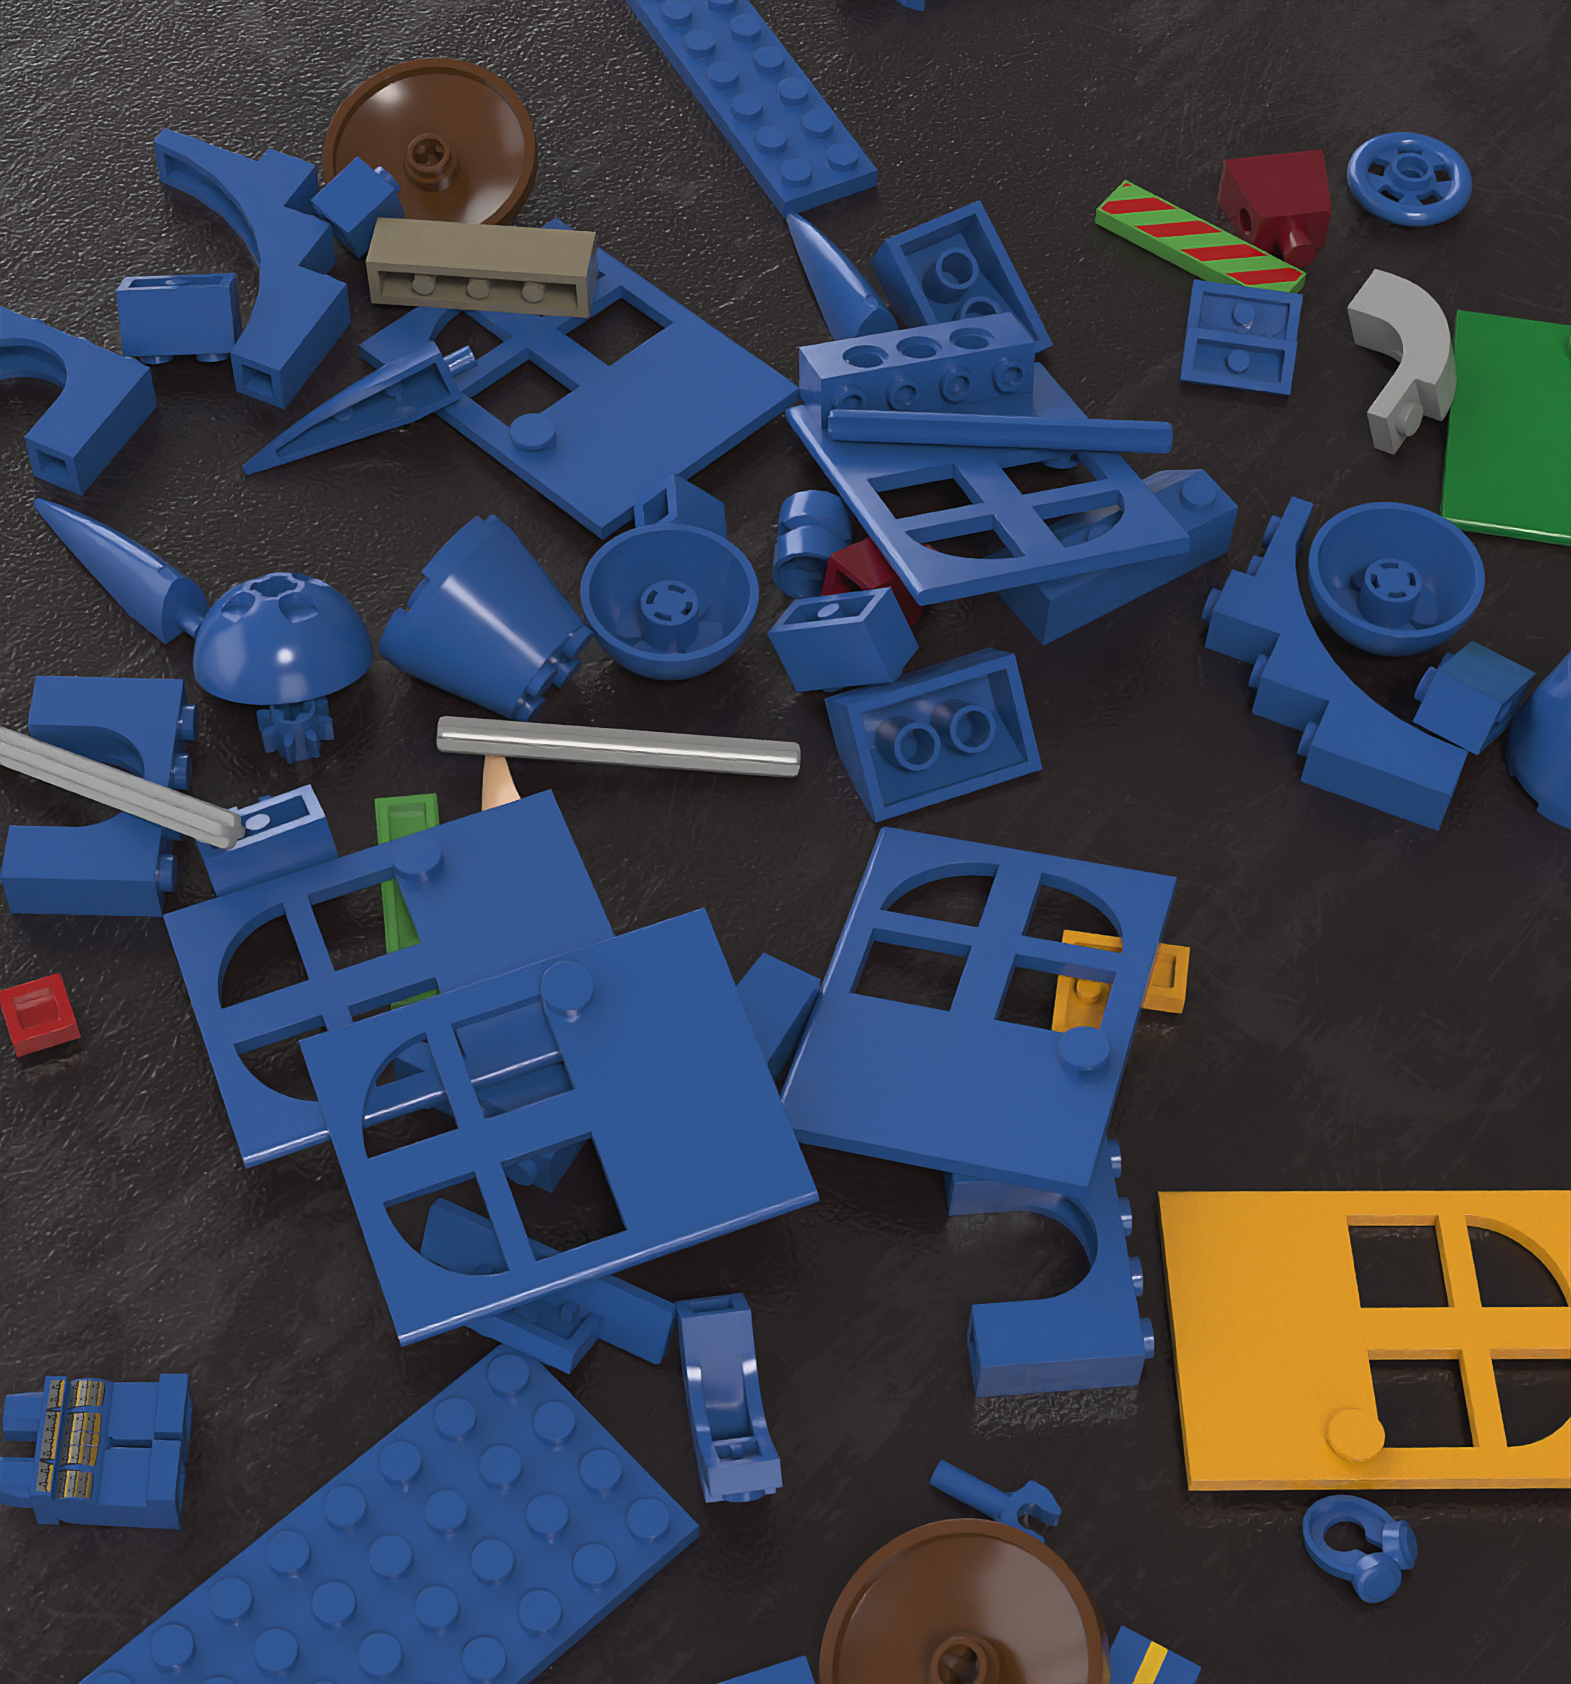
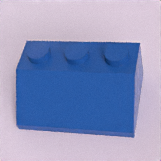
(935, 733)

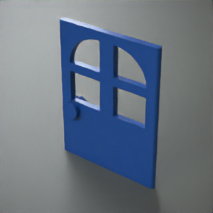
(623, 424)
(932, 577)
(482, 902)
(658, 1081)
(959, 1083)

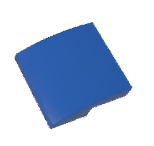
(1241, 338)

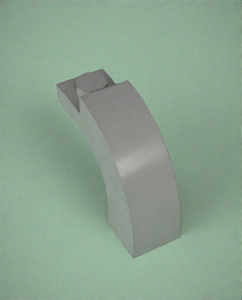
(1410, 327)

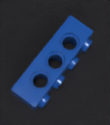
(918, 367)

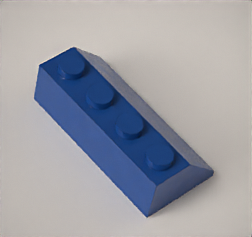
(1072, 601)

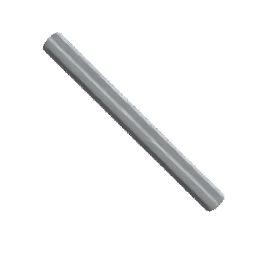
(618, 747)
(120, 790)

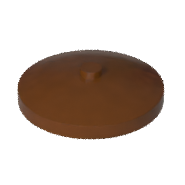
(445, 135)
(965, 1609)

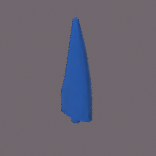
(841, 290)
(378, 402)
(133, 575)

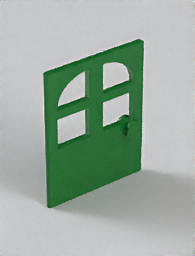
(1509, 429)

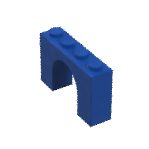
(99, 405)
(126, 860)
(1073, 1339)

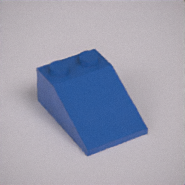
(954, 273)

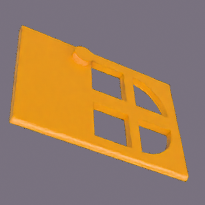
(1281, 1349)

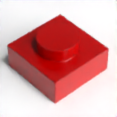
(38, 1015)

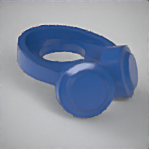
(1372, 1575)

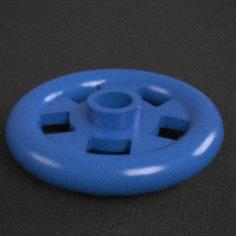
(1409, 179)

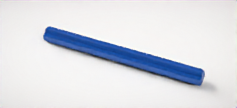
(1000, 431)

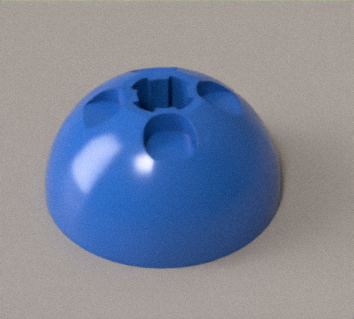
(1394, 578)
(669, 600)
(281, 641)

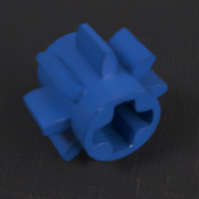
(296, 728)

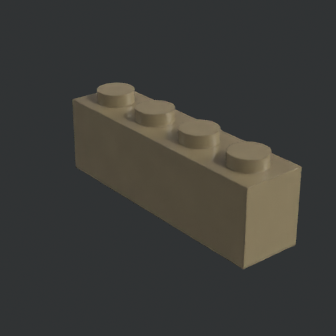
(482, 267)

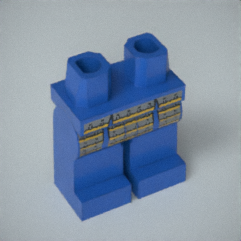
(101, 1451)

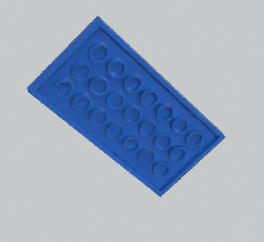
(436, 1557)

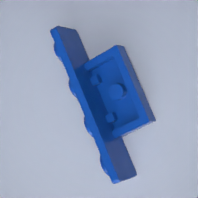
(562, 1325)

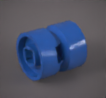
(809, 531)

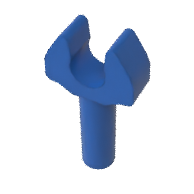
(1000, 1506)

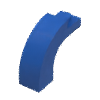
(725, 1400)

